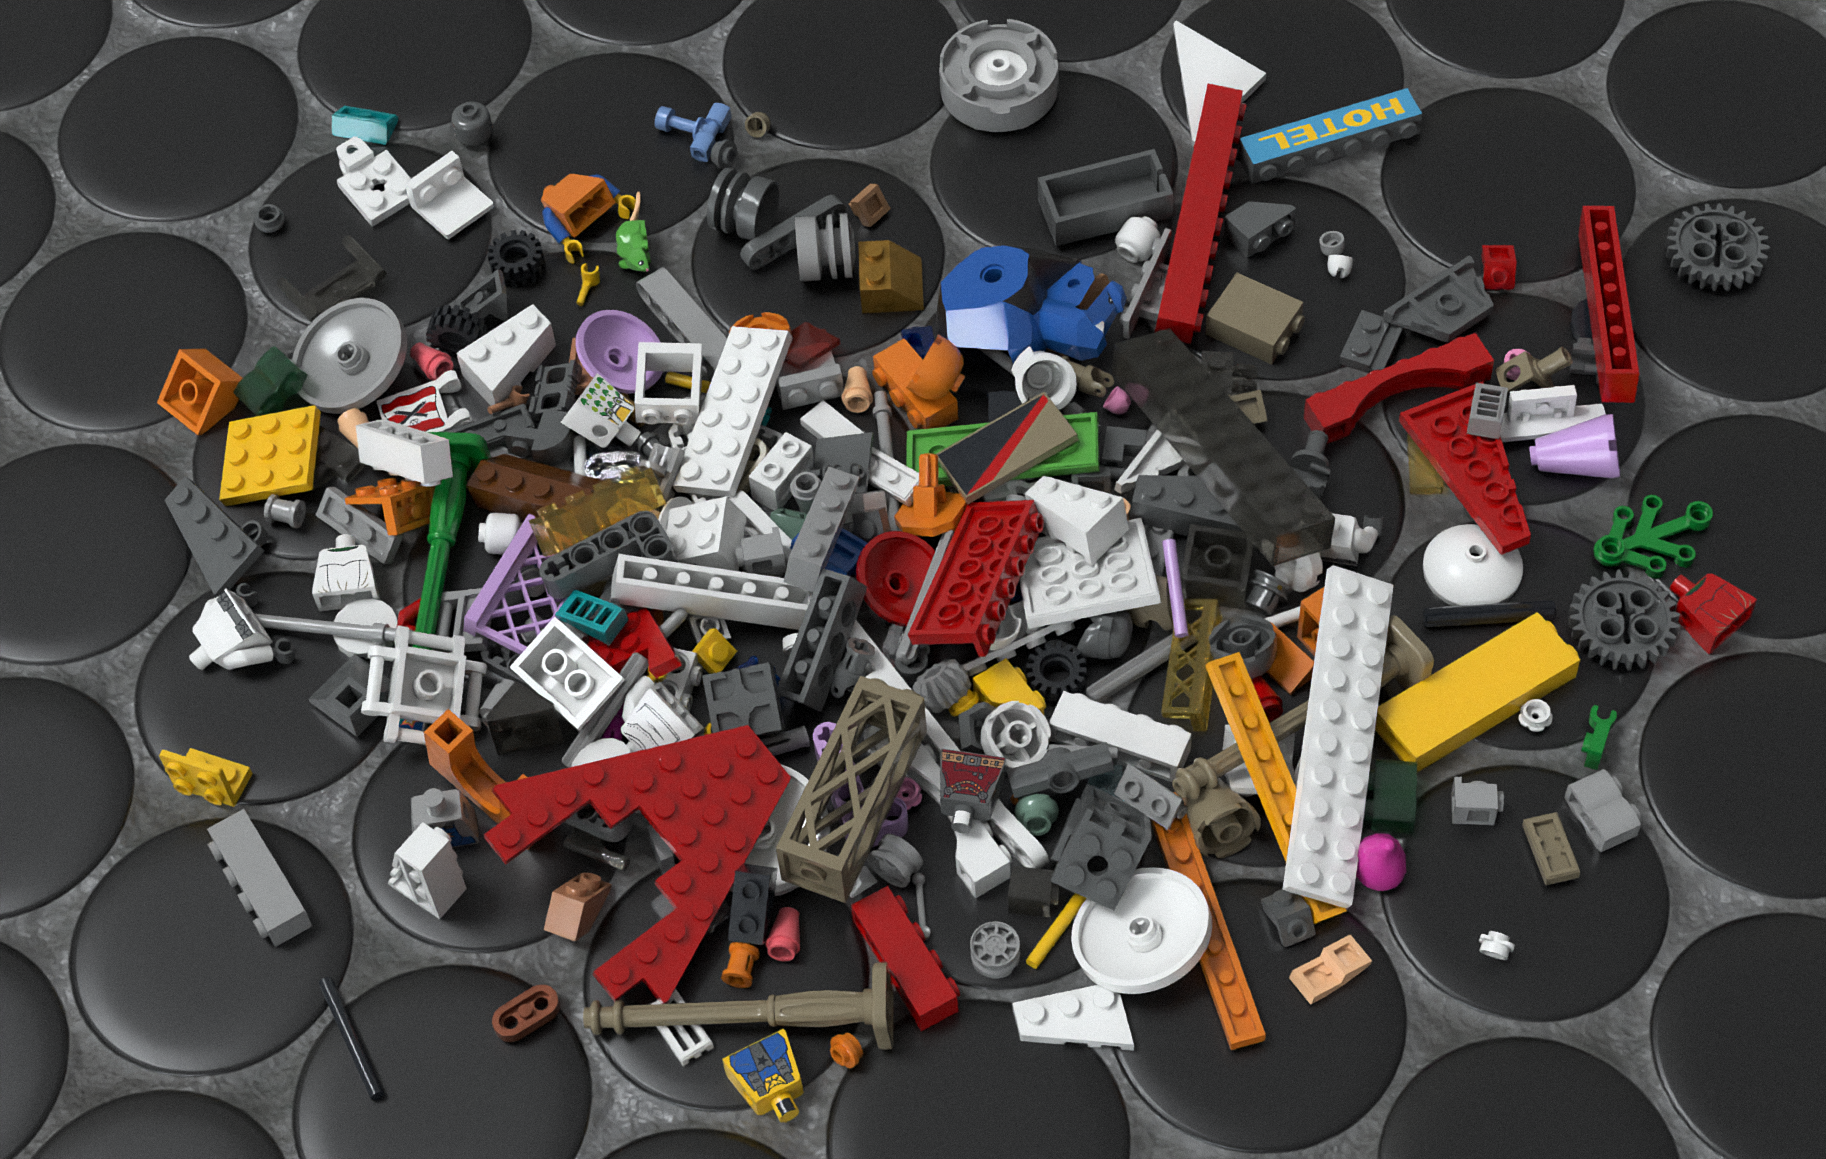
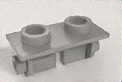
(1150, 797)

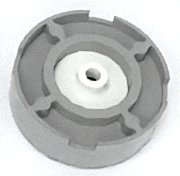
(998, 75)

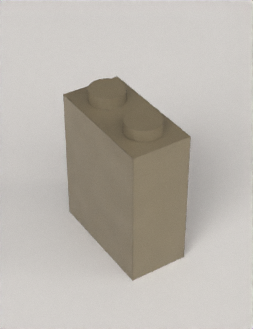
(1255, 318)

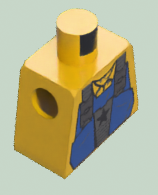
(767, 1076)

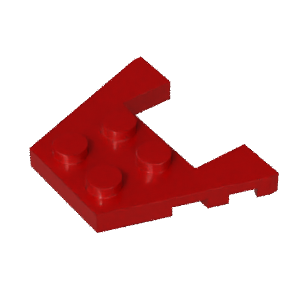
(643, 636)

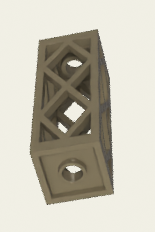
(904, 724)

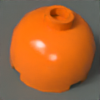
(938, 371)

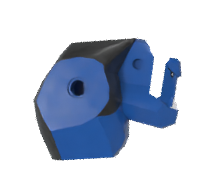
(1025, 300)

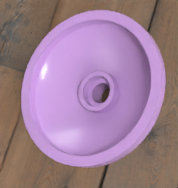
(609, 347)

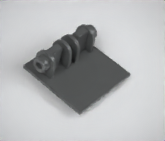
(846, 454)

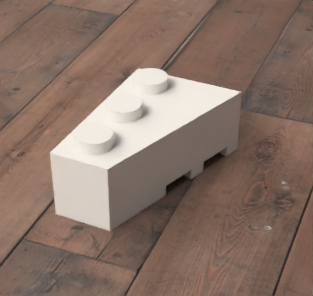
(1079, 516)

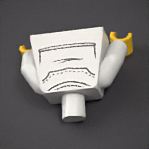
(656, 716)

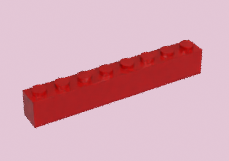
(1608, 305)

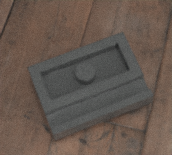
(1370, 343)

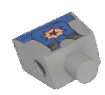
(447, 811)

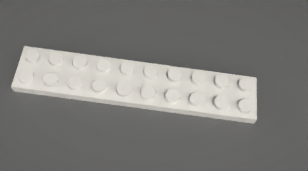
(1338, 738)

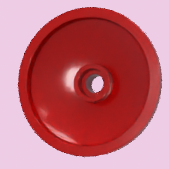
(894, 559)

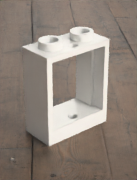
(670, 358)

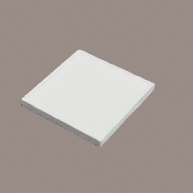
(1066, 588)

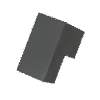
(1121, 443)

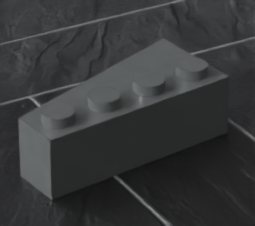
(1177, 503)

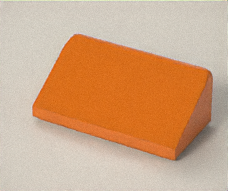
(1291, 666)

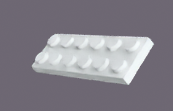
(732, 412)

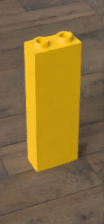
(1476, 692)

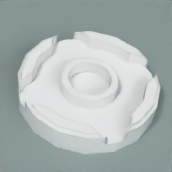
(364, 613)

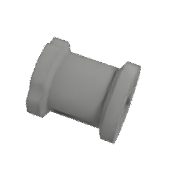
(284, 511)

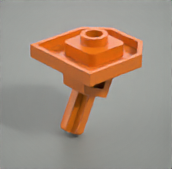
(932, 507)

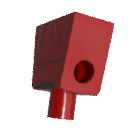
(1711, 609)

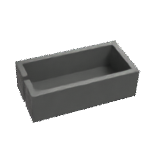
(1104, 196)

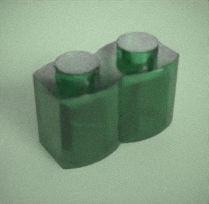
(270, 383)
(1392, 796)

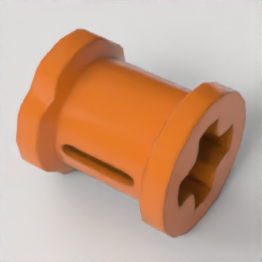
(740, 965)

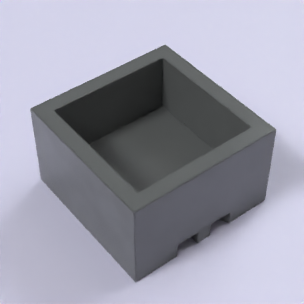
(745, 698)

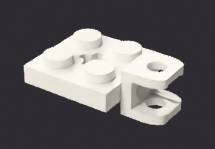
(365, 171)

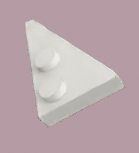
(1155, 458)

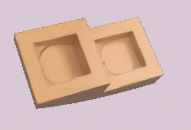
(1331, 969)

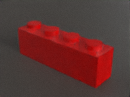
(912, 967)

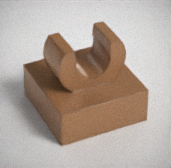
(869, 205)

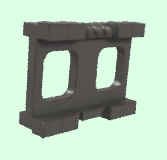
(564, 388)

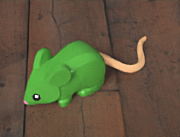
(633, 242)

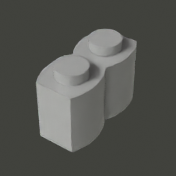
(1603, 810)

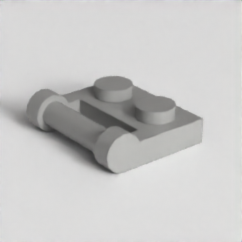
(462, 600)

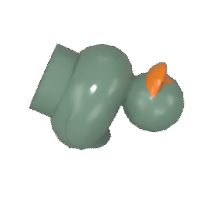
(1035, 812)

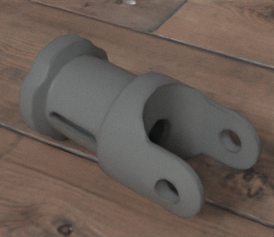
(852, 666)

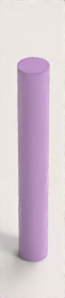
(1175, 588)

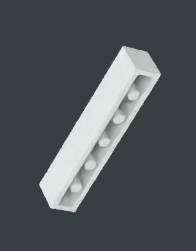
(708, 592)

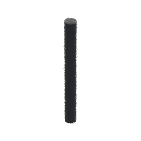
(351, 1038)

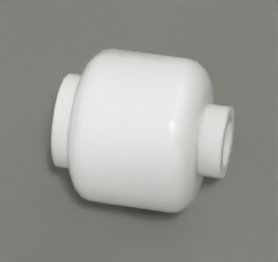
(1136, 239)
(498, 531)

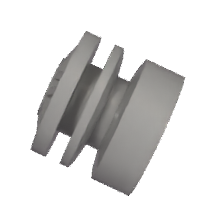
(824, 247)

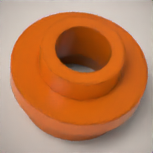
(846, 1050)

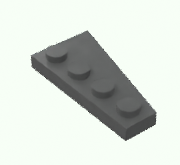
(213, 537)

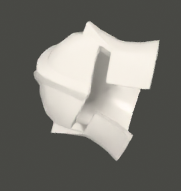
(1044, 372)

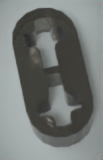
(614, 462)

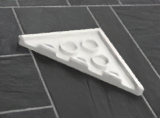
(1206, 63)

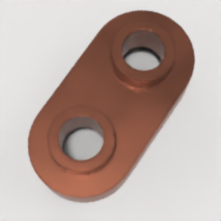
(525, 1013)

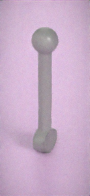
(918, 880)

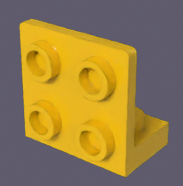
(206, 776)

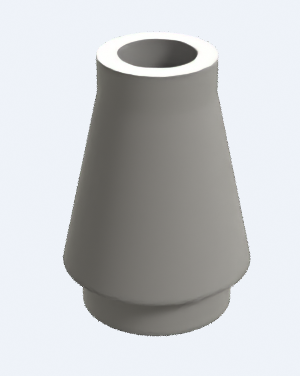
(804, 489)

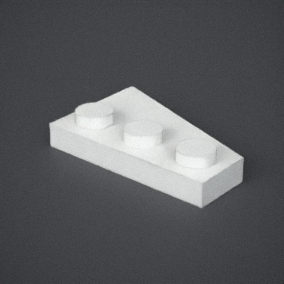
(1076, 1016)

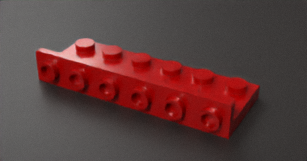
(978, 575)

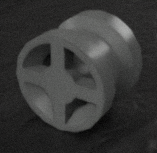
(911, 672)

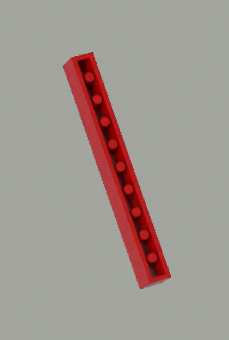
(1199, 212)

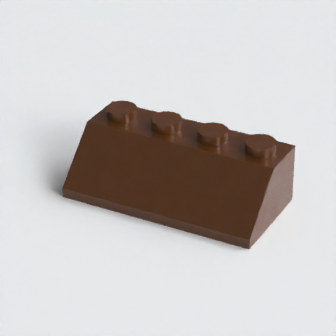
(523, 486)

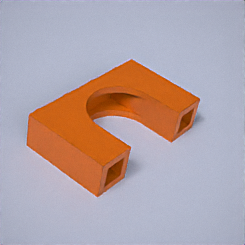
(456, 758)

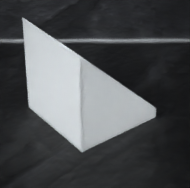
(863, 882)

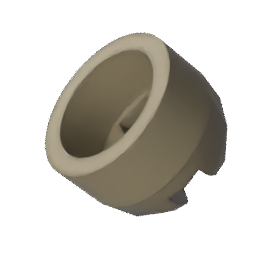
(753, 124)

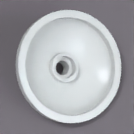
(1466, 578)

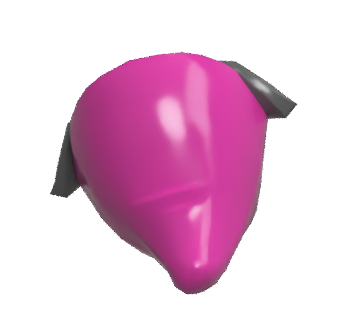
(1381, 862)

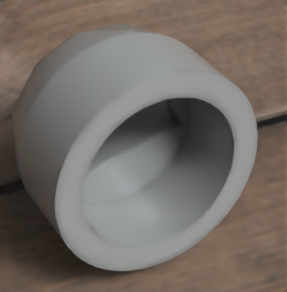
(1332, 243)

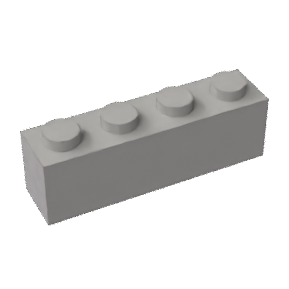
(821, 528)
(259, 878)

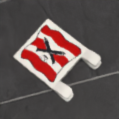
(423, 406)

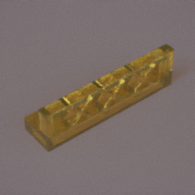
(1202, 687)

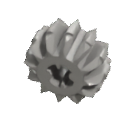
(942, 685)

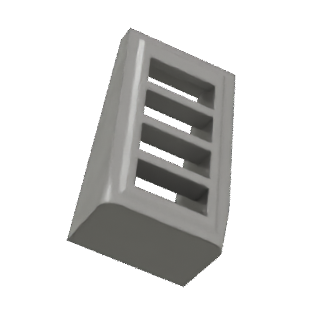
(1487, 425)

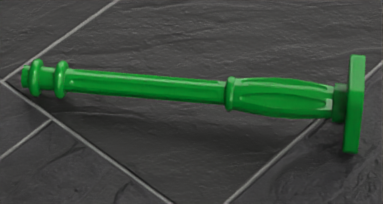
(445, 519)

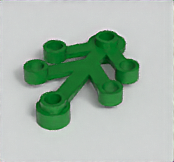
(1650, 538)

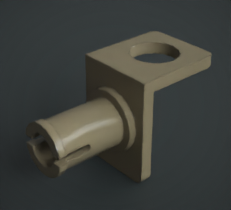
(1534, 369)

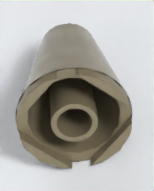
(1221, 820)

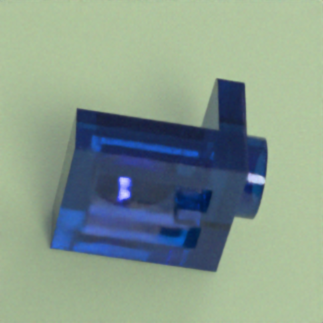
(919, 338)

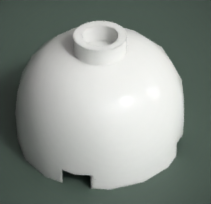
(1016, 733)

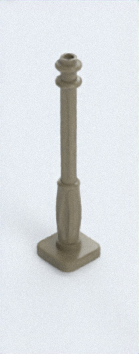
(1404, 659)
(799, 1009)

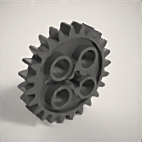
(1740, 249)
(1593, 620)

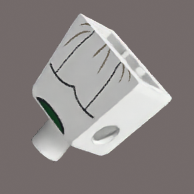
(343, 575)

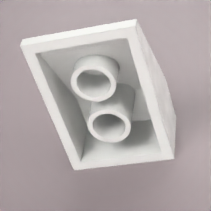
(567, 673)

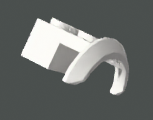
(704, 531)

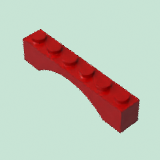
(1450, 366)

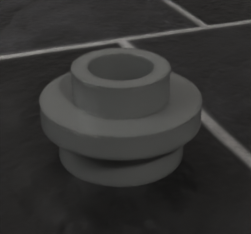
(724, 154)
(269, 218)

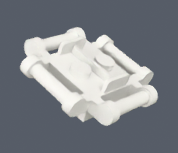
(422, 683)

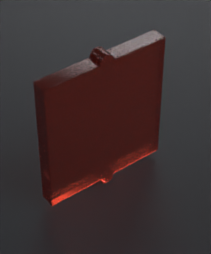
(809, 345)

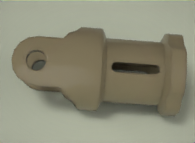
(1090, 379)

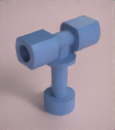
(702, 130)

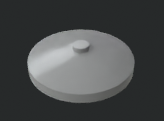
(350, 354)

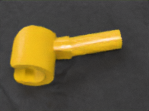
(589, 280)

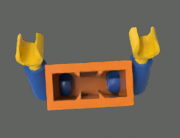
(578, 203)

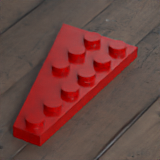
(1470, 466)

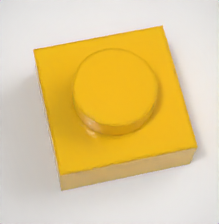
(714, 651)

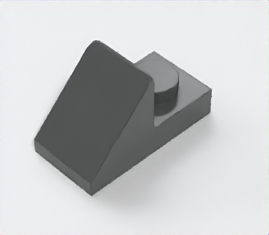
(487, 297)

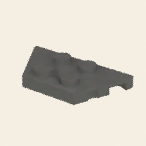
(1444, 304)

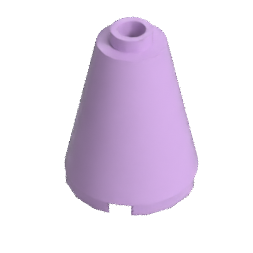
(1580, 449)

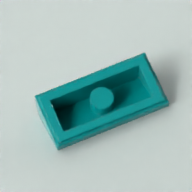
(364, 124)

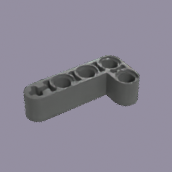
(634, 536)

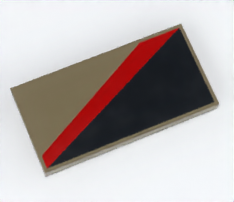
(1006, 447)

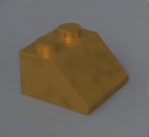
(889, 278)

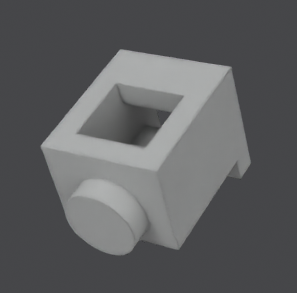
(762, 553)
(1475, 802)

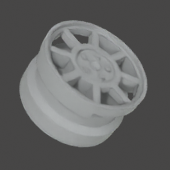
(895, 860)
(995, 951)

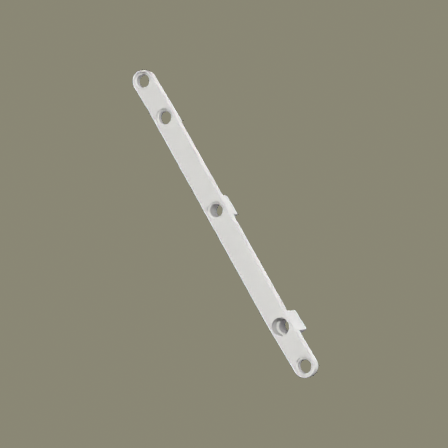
(1002, 822)

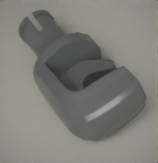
(1312, 464)

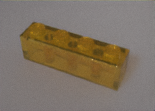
(591, 513)

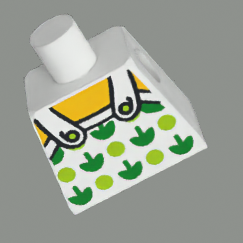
(602, 414)

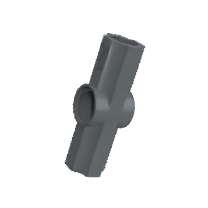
(1060, 770)

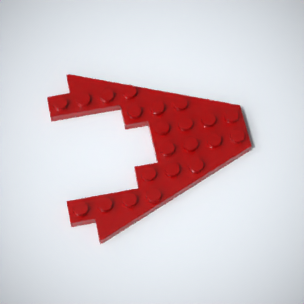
(701, 798)

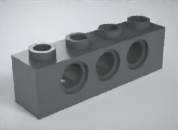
(821, 639)

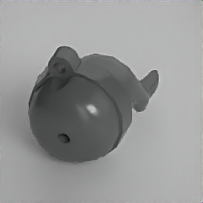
(1105, 637)

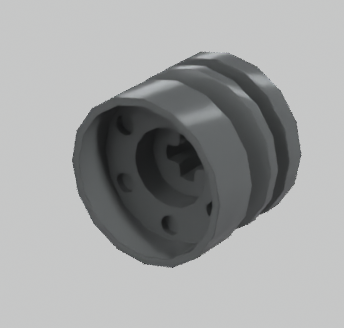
(742, 204)

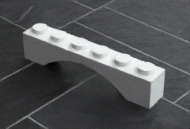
(978, 856)

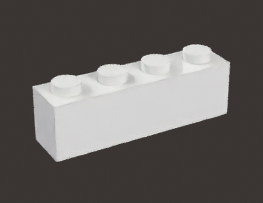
(404, 451)
(1139, 739)

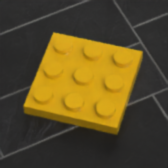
(270, 455)

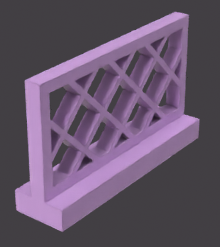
(500, 583)

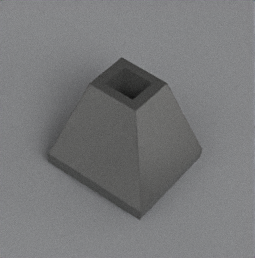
(345, 691)

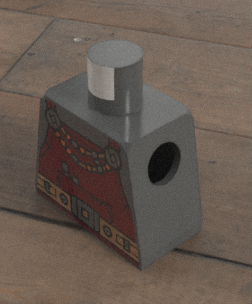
(970, 786)

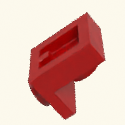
(1499, 266)

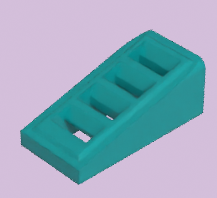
(608, 630)

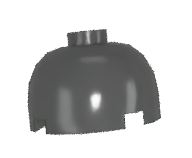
(1250, 637)

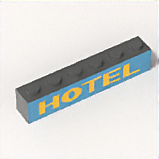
(1329, 136)

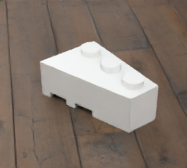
(507, 354)
(428, 870)

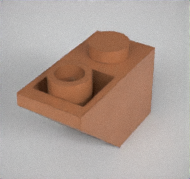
(576, 906)

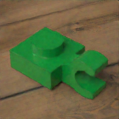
(1595, 743)

